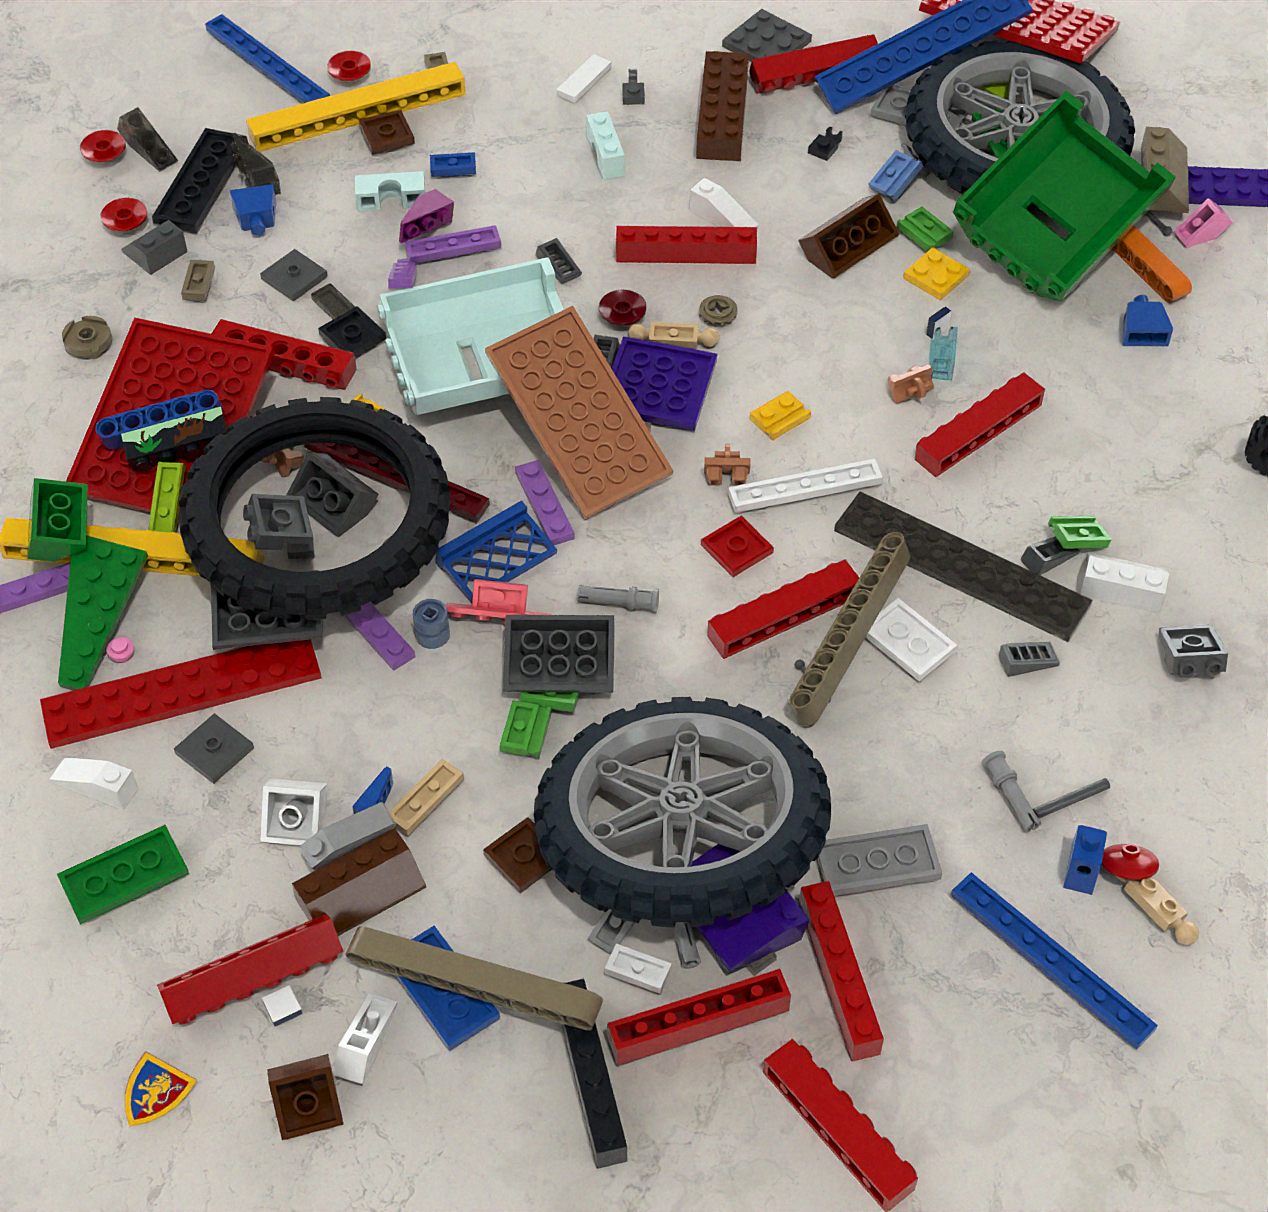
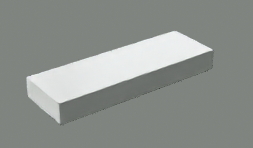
(583, 78)

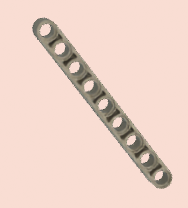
(849, 629)
(475, 978)

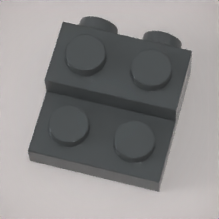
(277, 521)
(1193, 650)

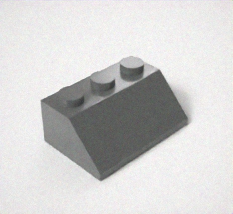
(332, 493)

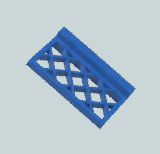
(488, 532)

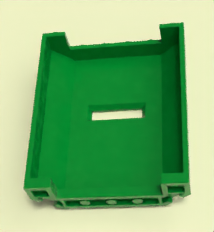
(1074, 180)

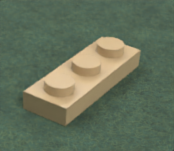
(425, 796)

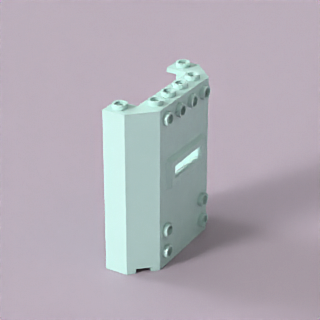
(475, 310)

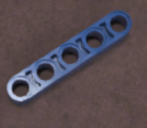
(151, 414)

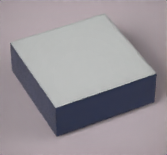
(939, 319)
(282, 1006)

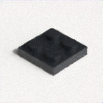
(352, 332)

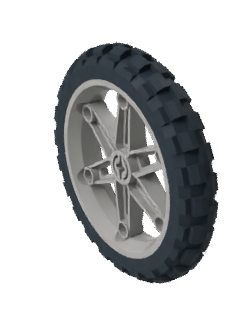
(957, 81)
(677, 891)

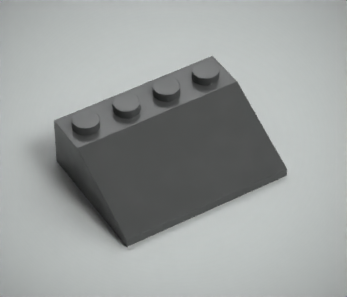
(242, 627)
(559, 653)

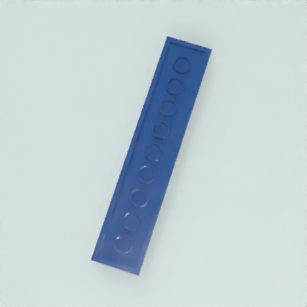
(916, 49)

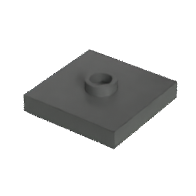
(294, 274)
(213, 748)

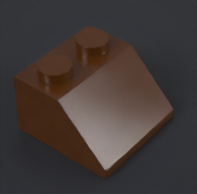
(304, 1097)

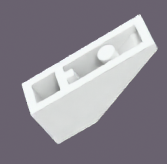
(718, 206)
(97, 780)
(363, 1038)

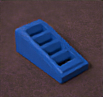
(376, 792)

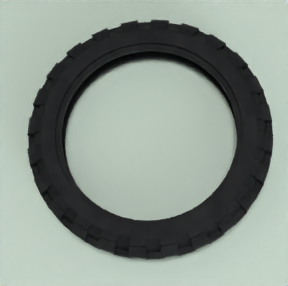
(325, 591)

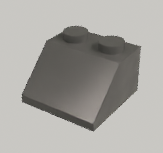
(157, 247)

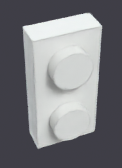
(638, 968)

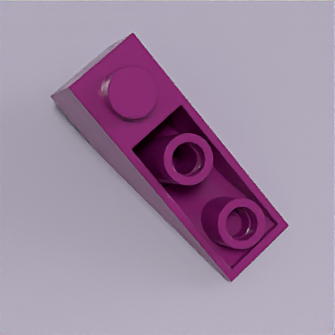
(426, 214)

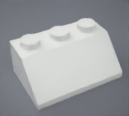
(1125, 582)

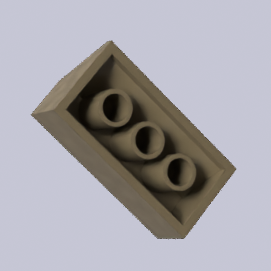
(1167, 149)

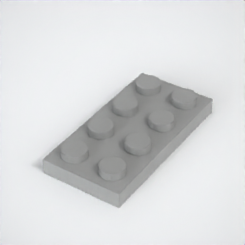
(893, 102)
(879, 860)

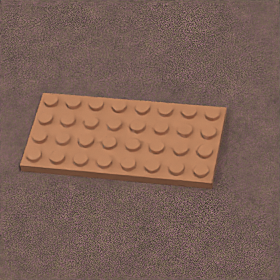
(579, 412)

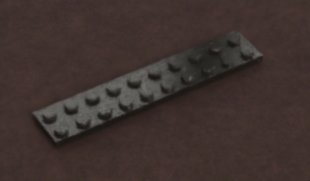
(968, 567)

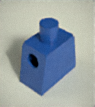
(255, 207)
(1146, 324)
(1085, 850)

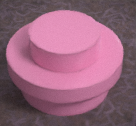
(120, 649)

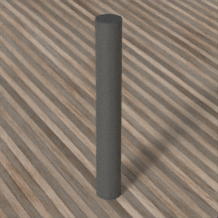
(1072, 798)

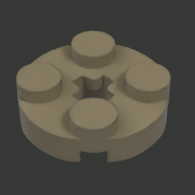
(87, 347)

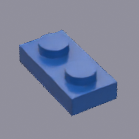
(452, 164)

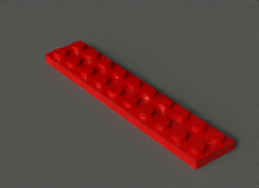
(177, 690)

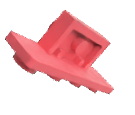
(494, 600)

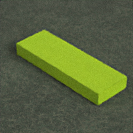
(166, 497)

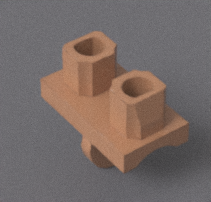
(913, 383)
(285, 460)
(727, 463)

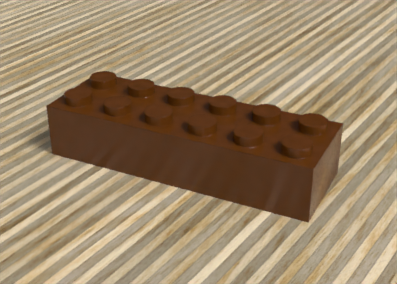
(722, 106)

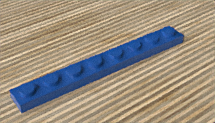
(265, 60)
(1054, 961)

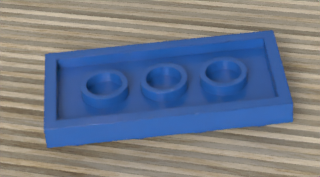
(449, 1013)

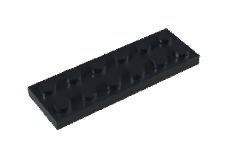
(198, 181)

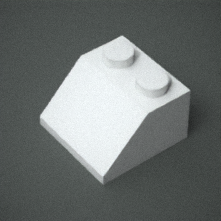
(292, 811)

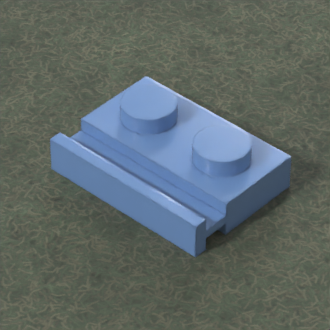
(895, 175)

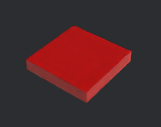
(737, 546)

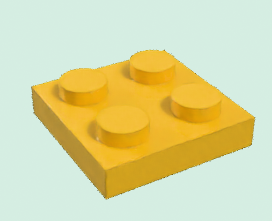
(936, 273)

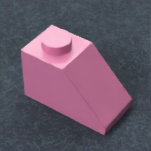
(1203, 224)

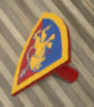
(154, 1089)

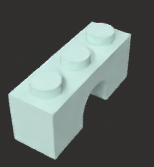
(605, 141)
(374, 188)

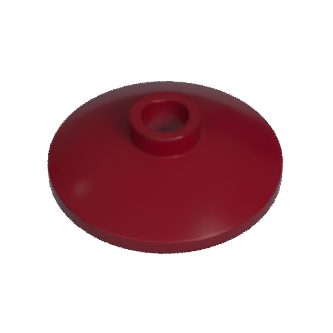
(622, 307)

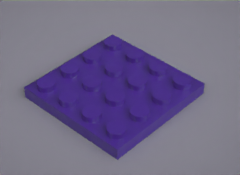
(664, 380)

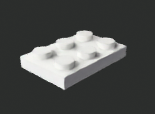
(910, 640)

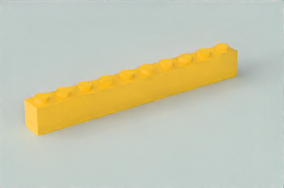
(347, 108)
(164, 549)

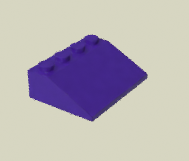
(754, 934)

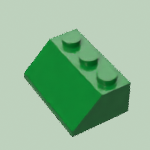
(56, 519)

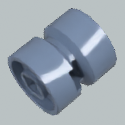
(431, 623)

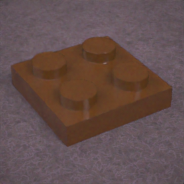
(386, 131)
(518, 855)

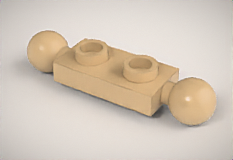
(675, 334)
(1162, 908)

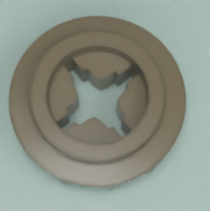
(723, 304)

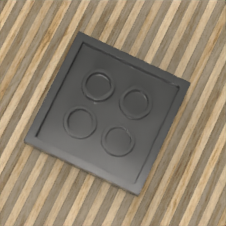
(766, 36)

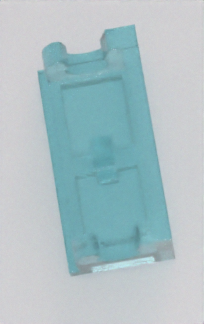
(943, 354)

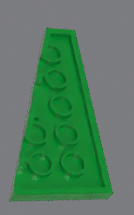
(96, 597)

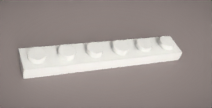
(805, 485)

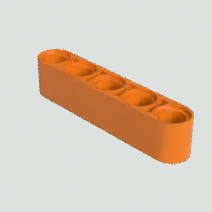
(1153, 266)

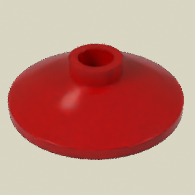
(349, 65)
(102, 146)
(124, 214)
(1130, 861)

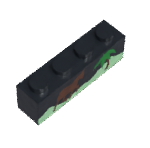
(173, 439)

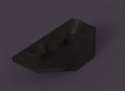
(145, 139)
(254, 165)

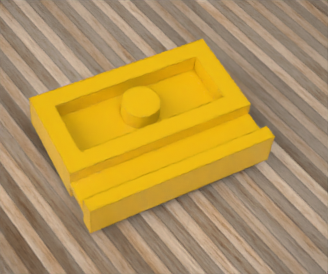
(780, 415)

